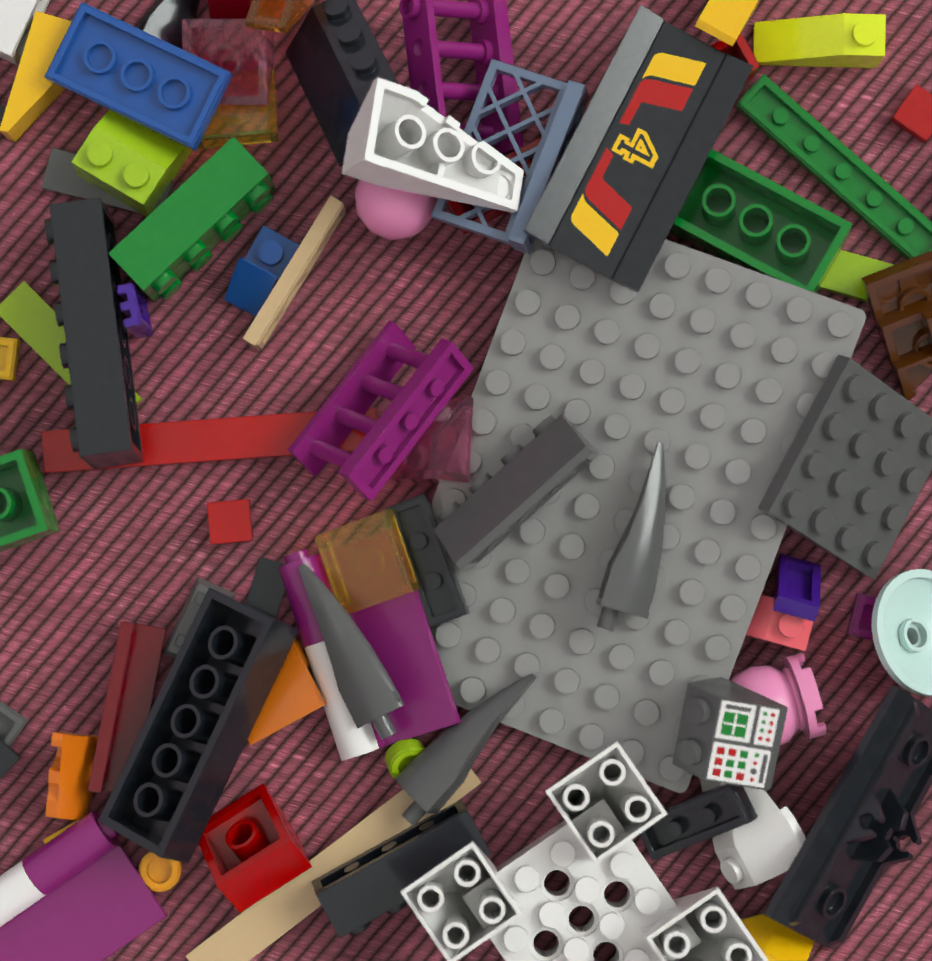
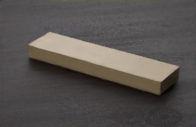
(295, 273)

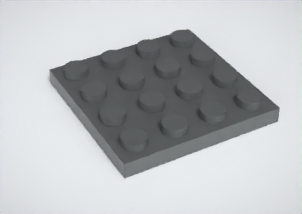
(853, 468)

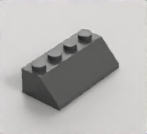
(514, 492)

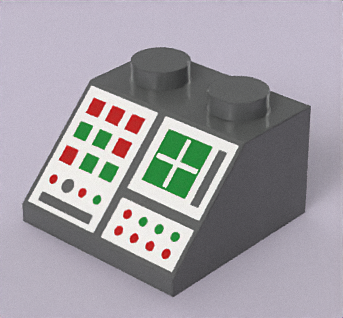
(729, 734)

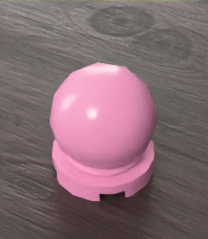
(391, 211)
(791, 688)

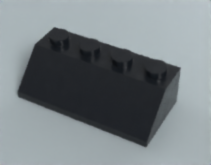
(336, 66)

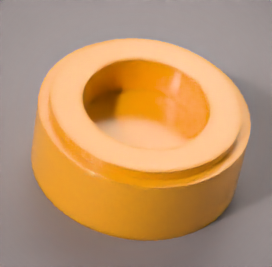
(159, 873)

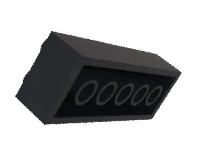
(94, 334)
(198, 726)

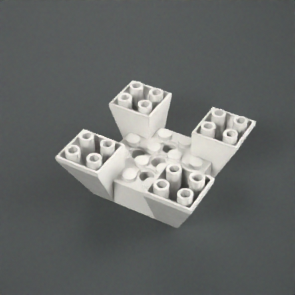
(603, 809)

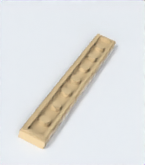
(287, 906)

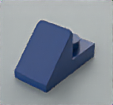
(259, 270)

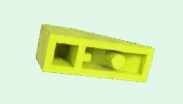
(821, 41)

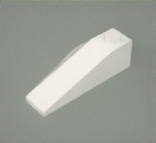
(417, 150)
(760, 847)

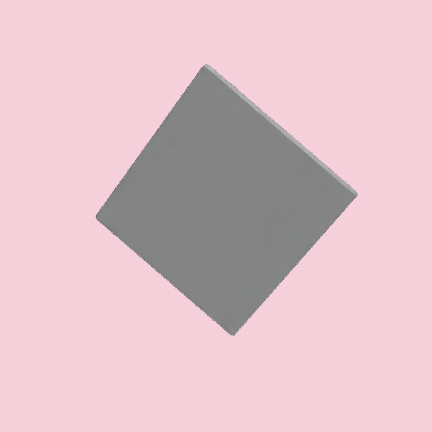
(720, 376)

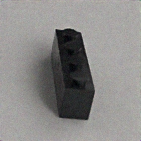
(373, 880)

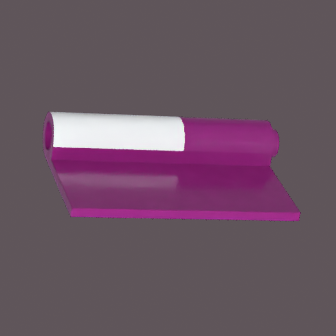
(403, 645)
(74, 898)

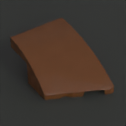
(903, 315)

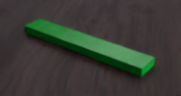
(837, 168)

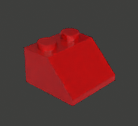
(252, 849)

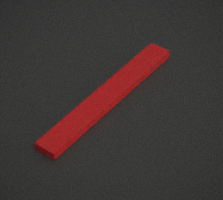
(199, 441)

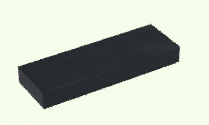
(430, 561)
(699, 819)

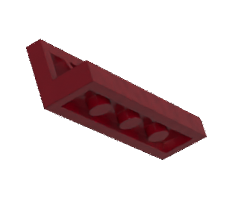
(127, 700)

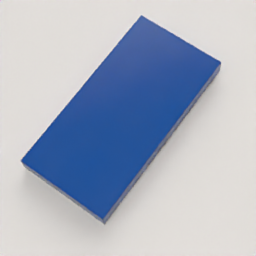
(138, 76)

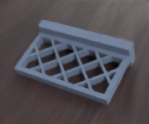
(560, 127)

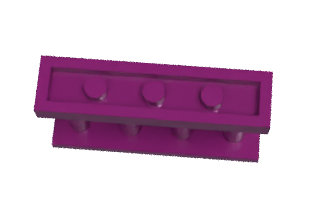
(489, 41)
(399, 426)

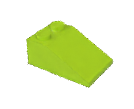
(129, 161)

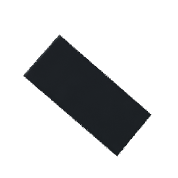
(266, 587)

